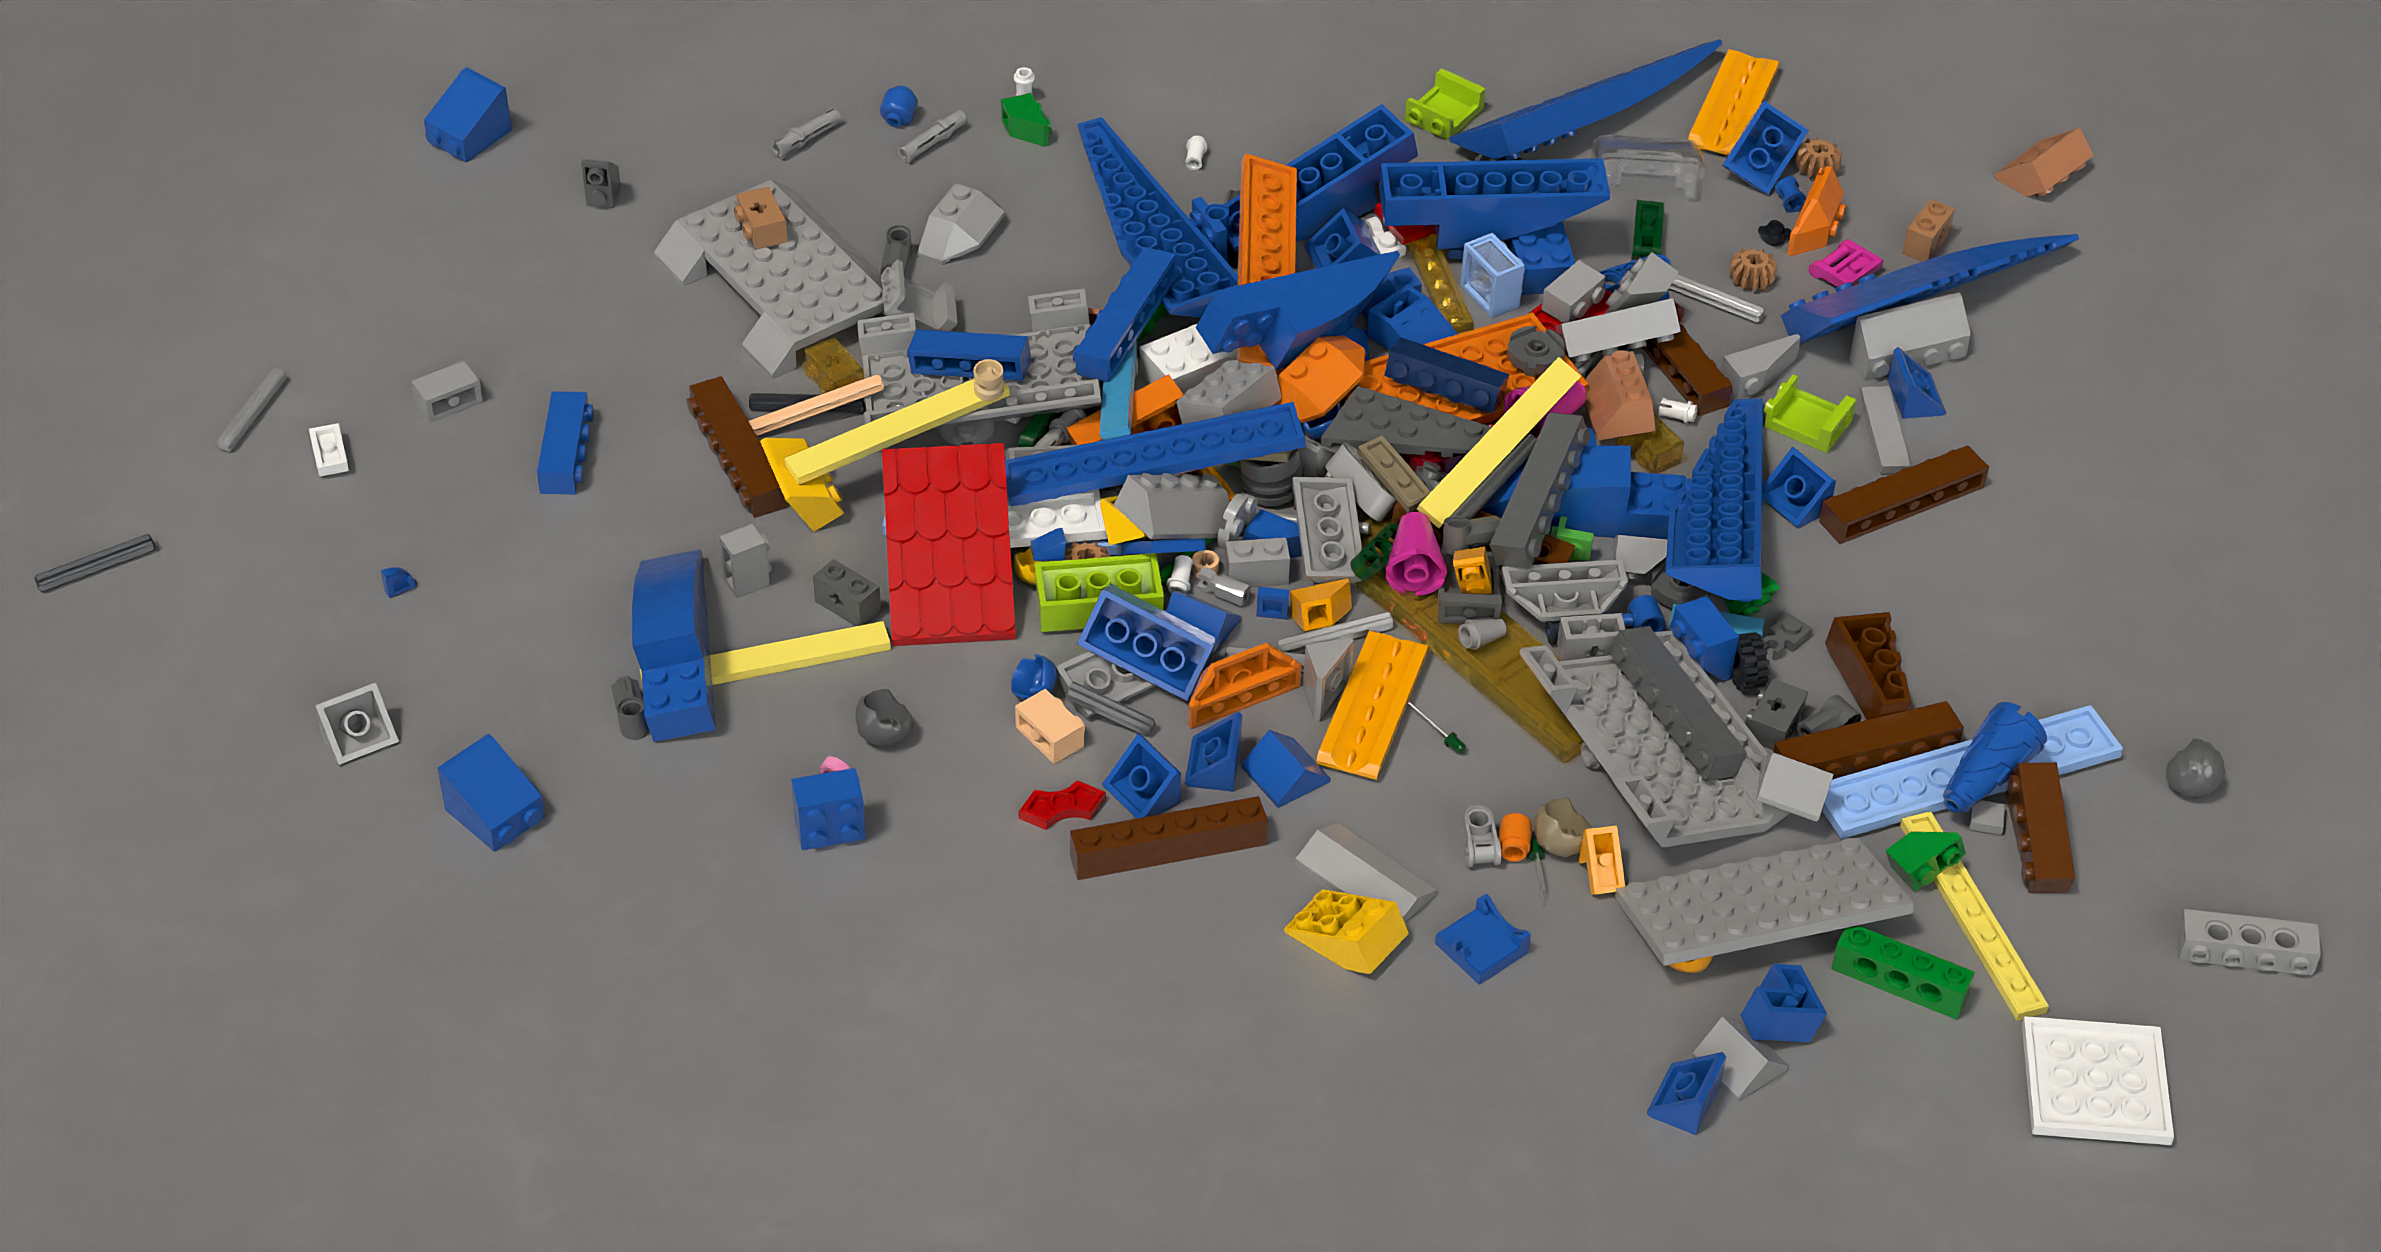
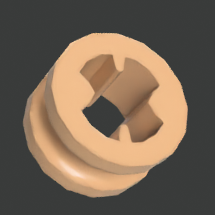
(1205, 557)

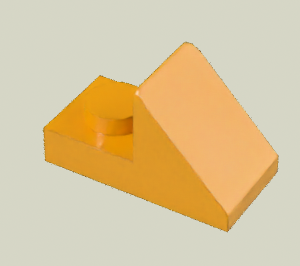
(1603, 859)

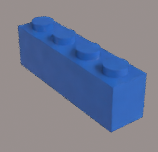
(958, 353)
(564, 443)

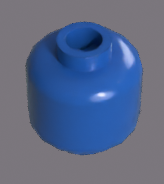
(898, 106)

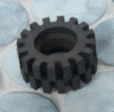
(1750, 662)

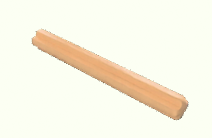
(817, 405)

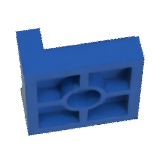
(1483, 941)

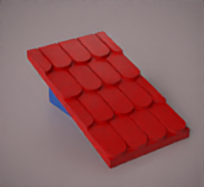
(948, 544)

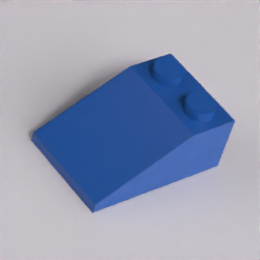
(1765, 147)

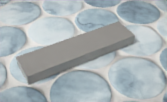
(1884, 429)

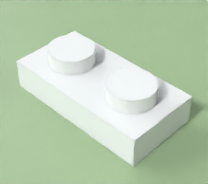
(328, 449)

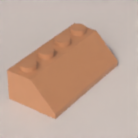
(1618, 398)

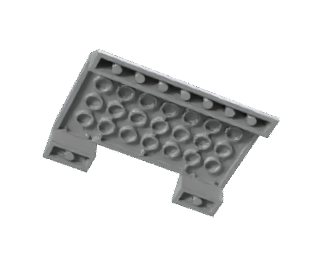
(798, 286)
(1048, 385)
(1646, 759)

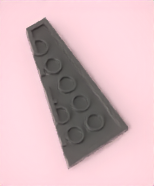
(1404, 424)

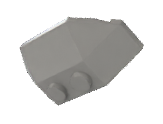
(959, 224)
(1566, 588)

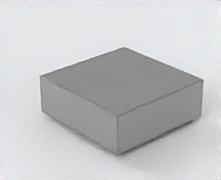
(1987, 817)

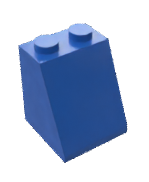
(469, 116)
(489, 793)

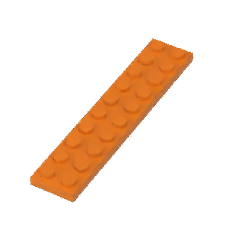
(1265, 230)

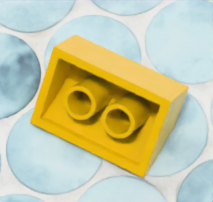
(814, 500)

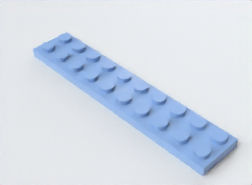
(1918, 782)

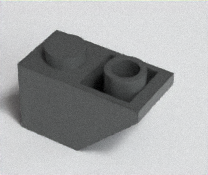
(601, 182)

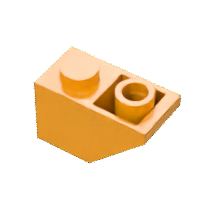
(1473, 571)
(1321, 604)

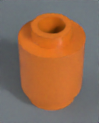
(1515, 836)

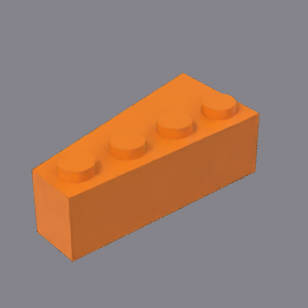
(1152, 410)

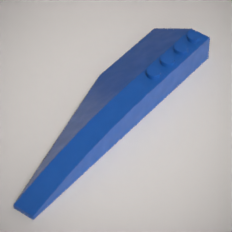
(1577, 108)
(1149, 218)
(1911, 284)
(1720, 513)

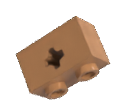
(760, 218)
(1928, 230)

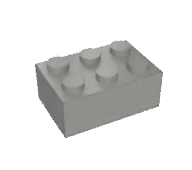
(1229, 391)

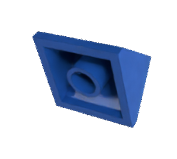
(1913, 388)
(1798, 488)
(1203, 615)
(1216, 755)
(1283, 768)
(1144, 780)
(1688, 1092)

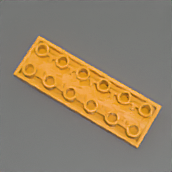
(1732, 100)
(1372, 705)

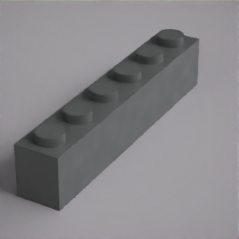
(1539, 490)
(1678, 703)

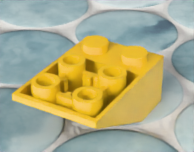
(1349, 929)

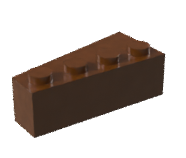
(1869, 662)
(2040, 827)

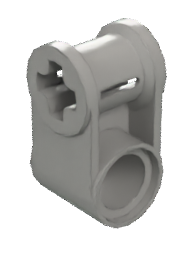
(1480, 837)

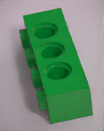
(1903, 970)

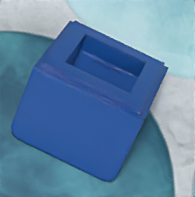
(1049, 546)

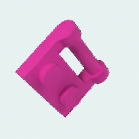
(1855, 266)

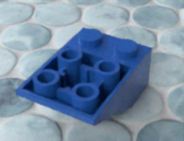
(1407, 316)

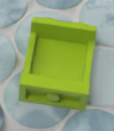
(1447, 105)
(1808, 416)

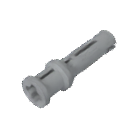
(1057, 428)

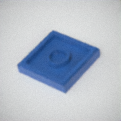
(1163, 546)

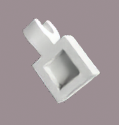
(1385, 241)

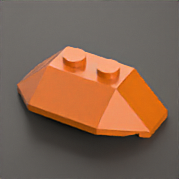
(1819, 214)
(1322, 376)
(1242, 682)

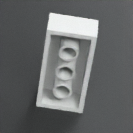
(1182, 357)

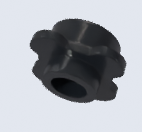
(1774, 233)

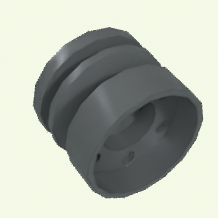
(1270, 479)

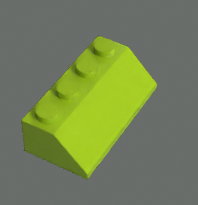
(1071, 587)

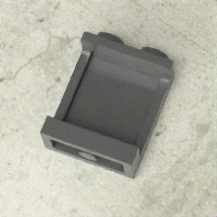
(1459, 607)

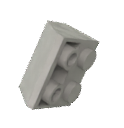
(1642, 284)

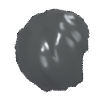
(882, 718)
(2196, 769)

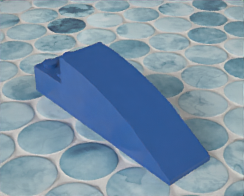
(1341, 172)
(1489, 196)
(1293, 309)
(1608, 496)
(673, 645)

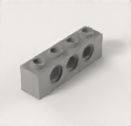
(2248, 942)

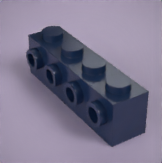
(1446, 375)

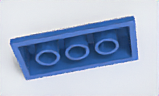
(1148, 641)

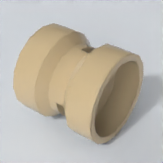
(988, 380)

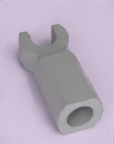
(1223, 586)

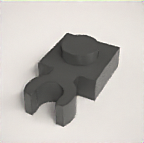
(1787, 634)

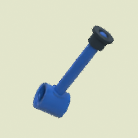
(1642, 611)

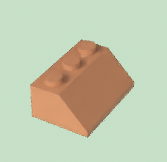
(2046, 163)

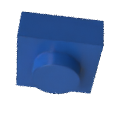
(1272, 603)

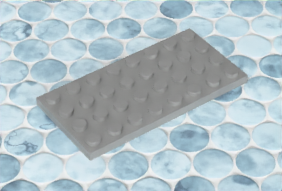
(1762, 901)

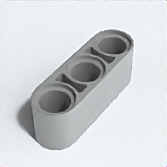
(1368, 489)

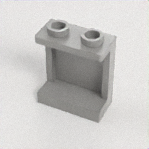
(904, 296)

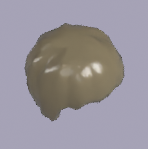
(1560, 828)

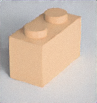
(1050, 726)

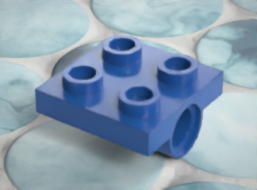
(1212, 222)

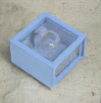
(1492, 275)

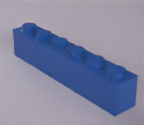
(1125, 314)

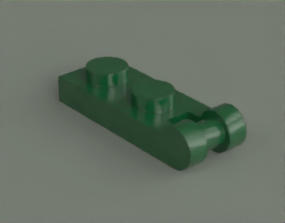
(1647, 228)

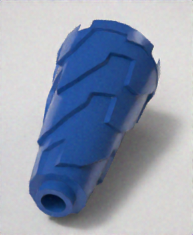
(1993, 755)

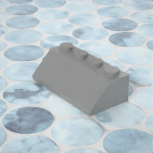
(1619, 328)
(1924, 330)
(1174, 505)

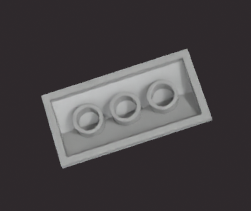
(1327, 527)
(1100, 677)
(1362, 870)

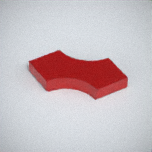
(1050, 807)

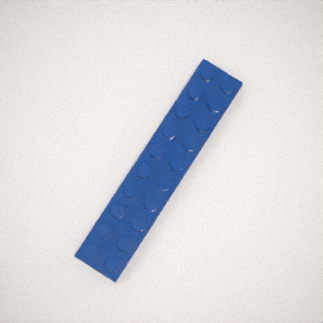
(1154, 453)

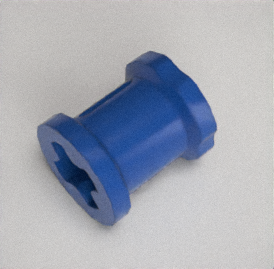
(1789, 191)

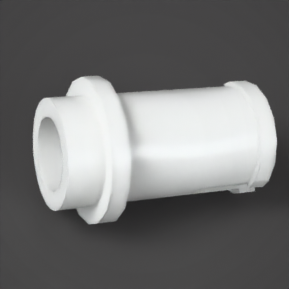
(1024, 80)
(1196, 148)
(1678, 410)
(1180, 575)

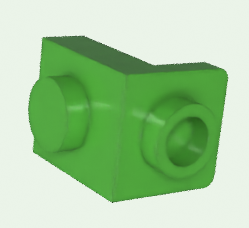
(1582, 540)

